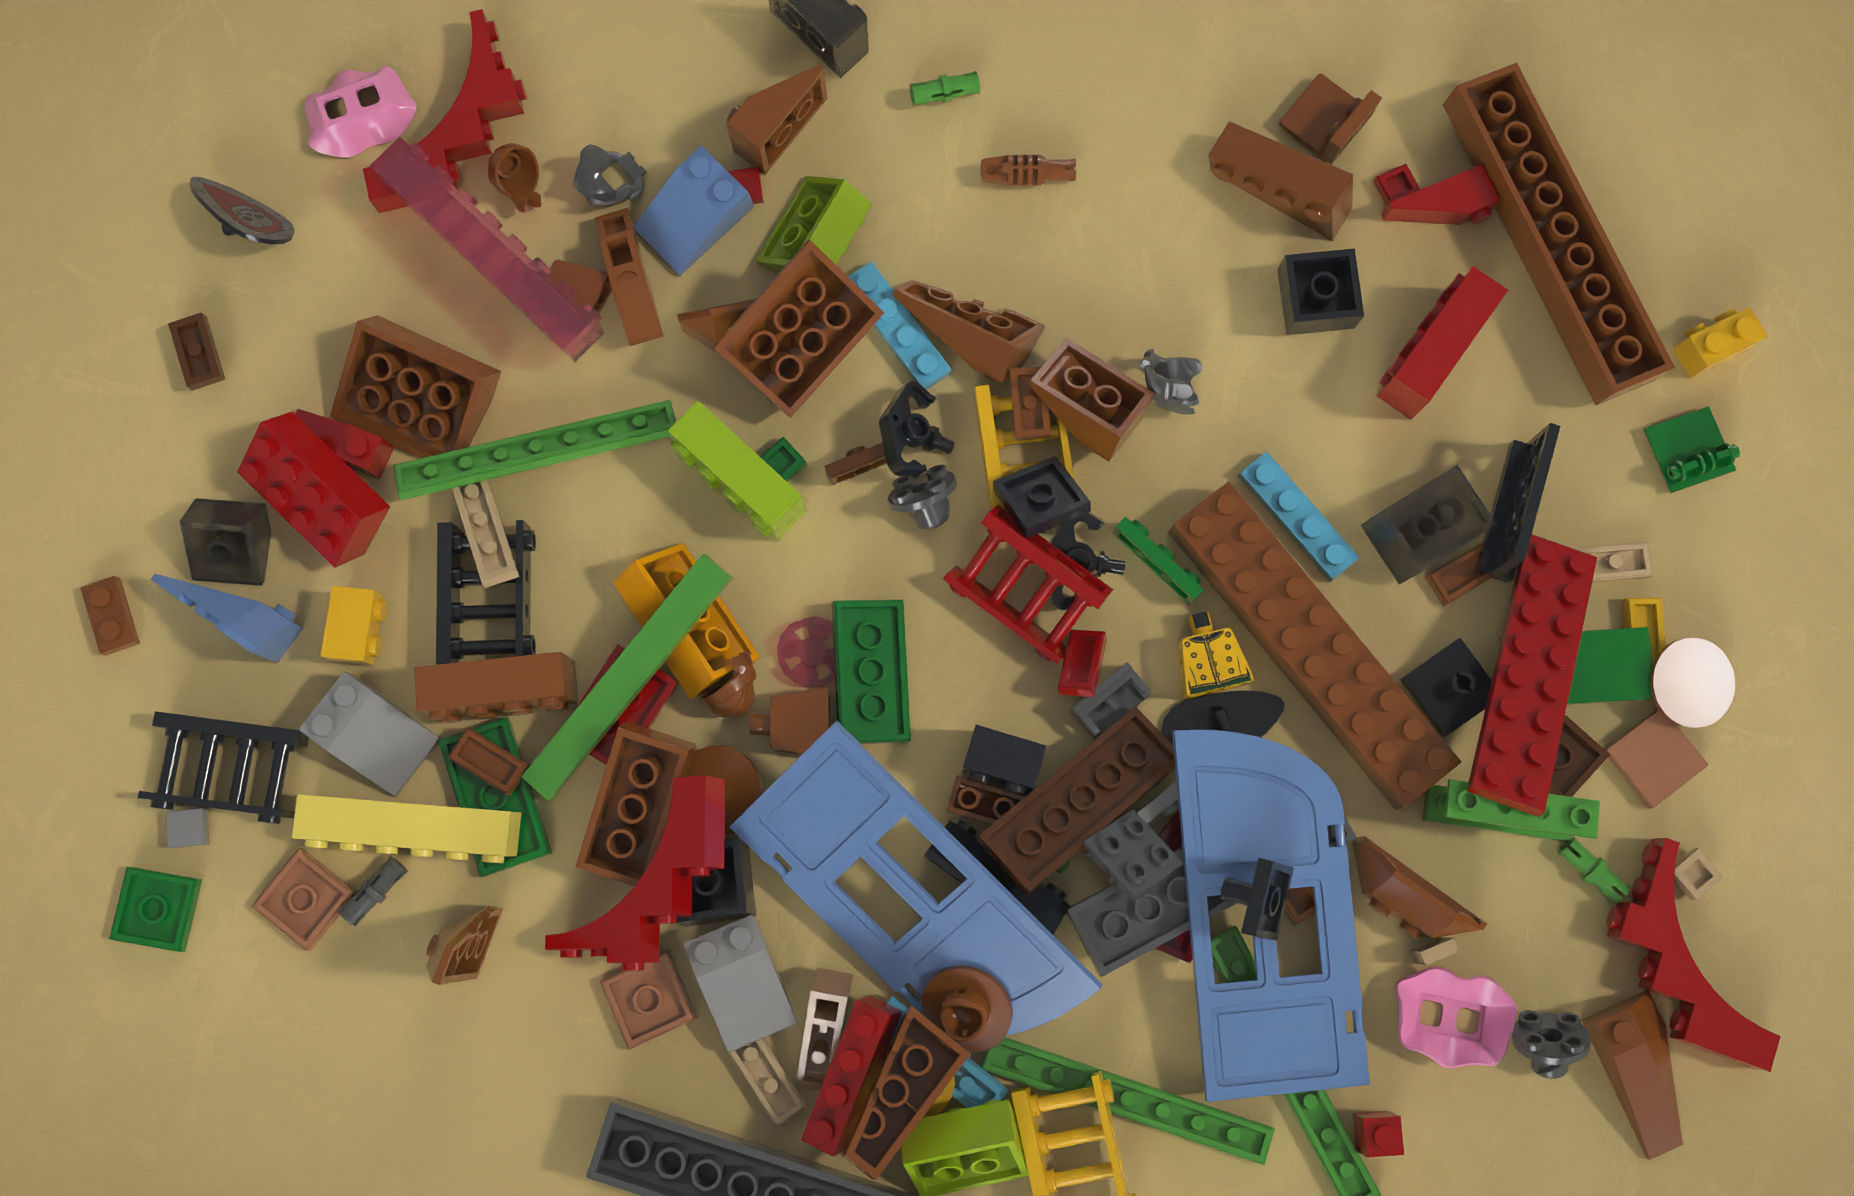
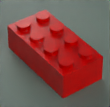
(1440, 341)
(313, 489)

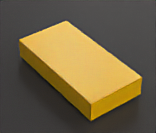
(1646, 613)

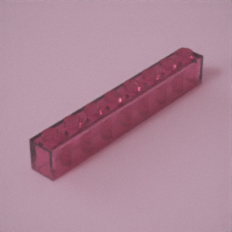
(488, 249)

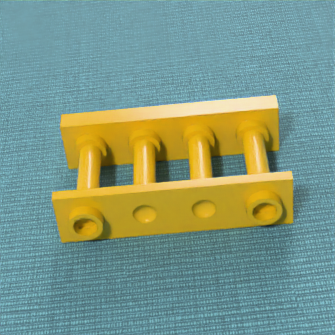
(995, 440)
(1038, 1144)

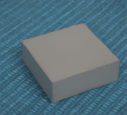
(187, 828)

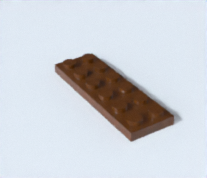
(1079, 800)

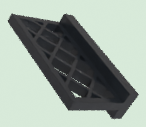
(1517, 504)

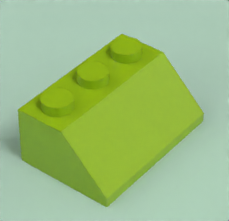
(820, 211)
(965, 1149)

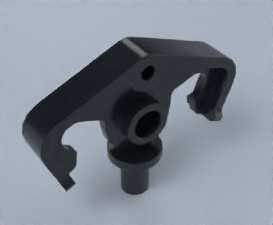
(903, 428)
(1083, 554)

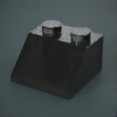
(227, 541)

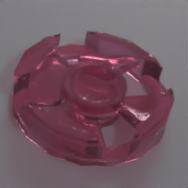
(810, 651)

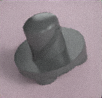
(924, 496)
(1551, 1041)

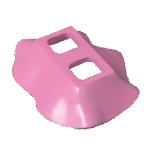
(360, 125)
(1444, 1042)

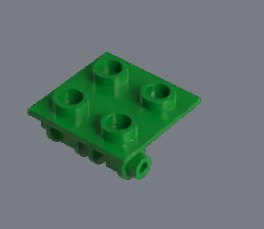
(1691, 449)

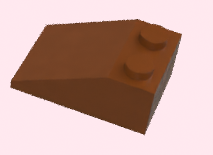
(775, 116)
(1091, 398)

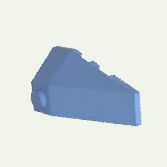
(248, 622)

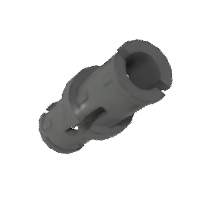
(372, 891)

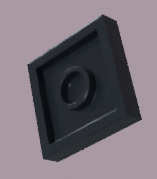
(1041, 496)
(1449, 687)
(1263, 898)

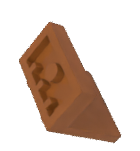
(1328, 117)

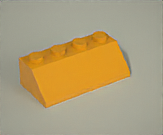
(706, 652)

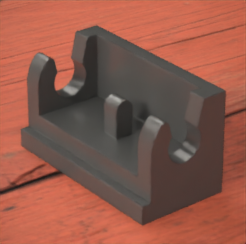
(1111, 701)

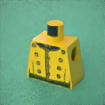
(1210, 659)

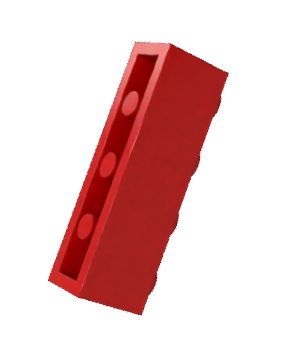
(851, 1074)

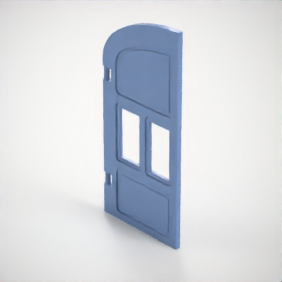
(1269, 802)
(833, 812)

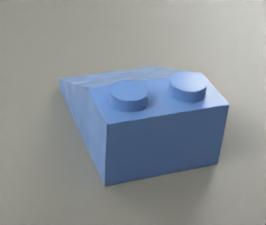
(693, 210)

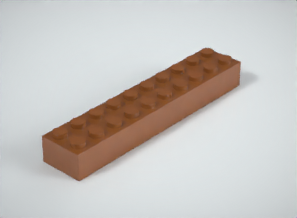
(1558, 235)
(1314, 647)

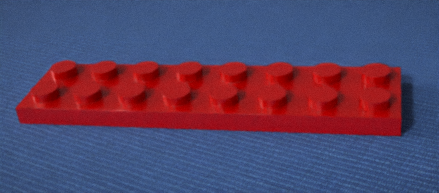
(1532, 677)

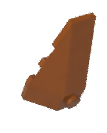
(979, 336)
(462, 947)
(1638, 1063)

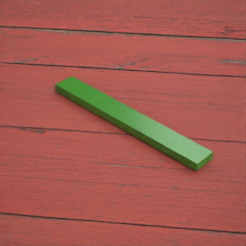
(533, 450)
(627, 677)
(1133, 1100)
(1311, 1108)

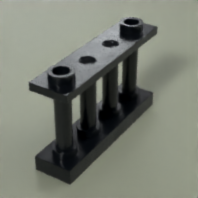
(452, 612)
(212, 734)

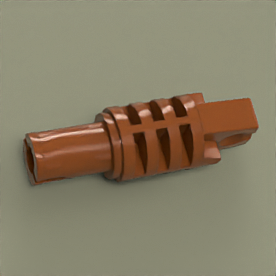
(1025, 170)

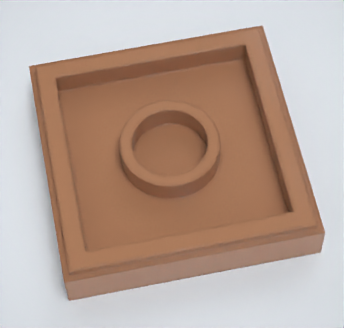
(1655, 758)
(304, 899)
(648, 1001)

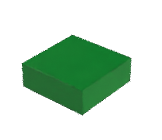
(784, 459)

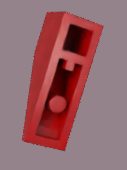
(1450, 201)
(353, 445)

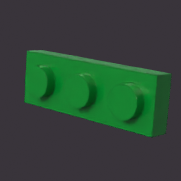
(1158, 559)

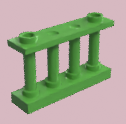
(1561, 819)

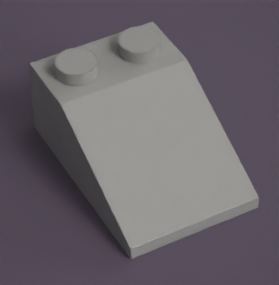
(369, 733)
(741, 982)

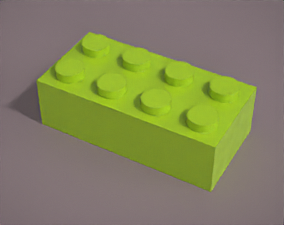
(737, 470)

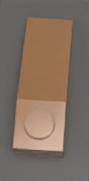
(823, 1026)

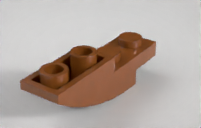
(628, 277)
(982, 801)

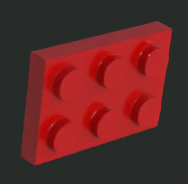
(642, 709)

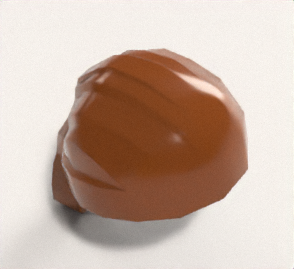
(515, 174)
(737, 694)

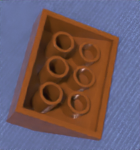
(798, 329)
(412, 389)

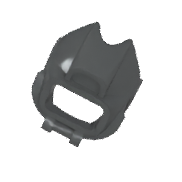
(595, 188)
(1171, 381)

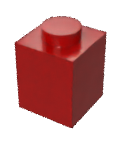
(1378, 1134)

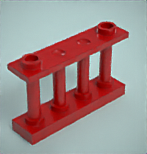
(1059, 570)

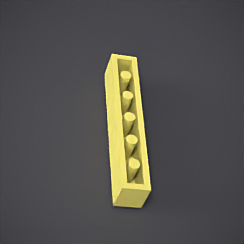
(406, 826)

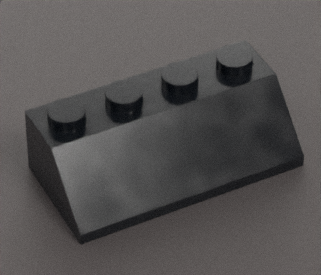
(1043, 903)

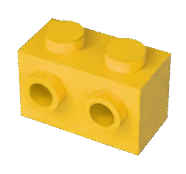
(1715, 344)
(353, 625)

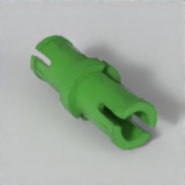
(944, 88)
(1594, 870)

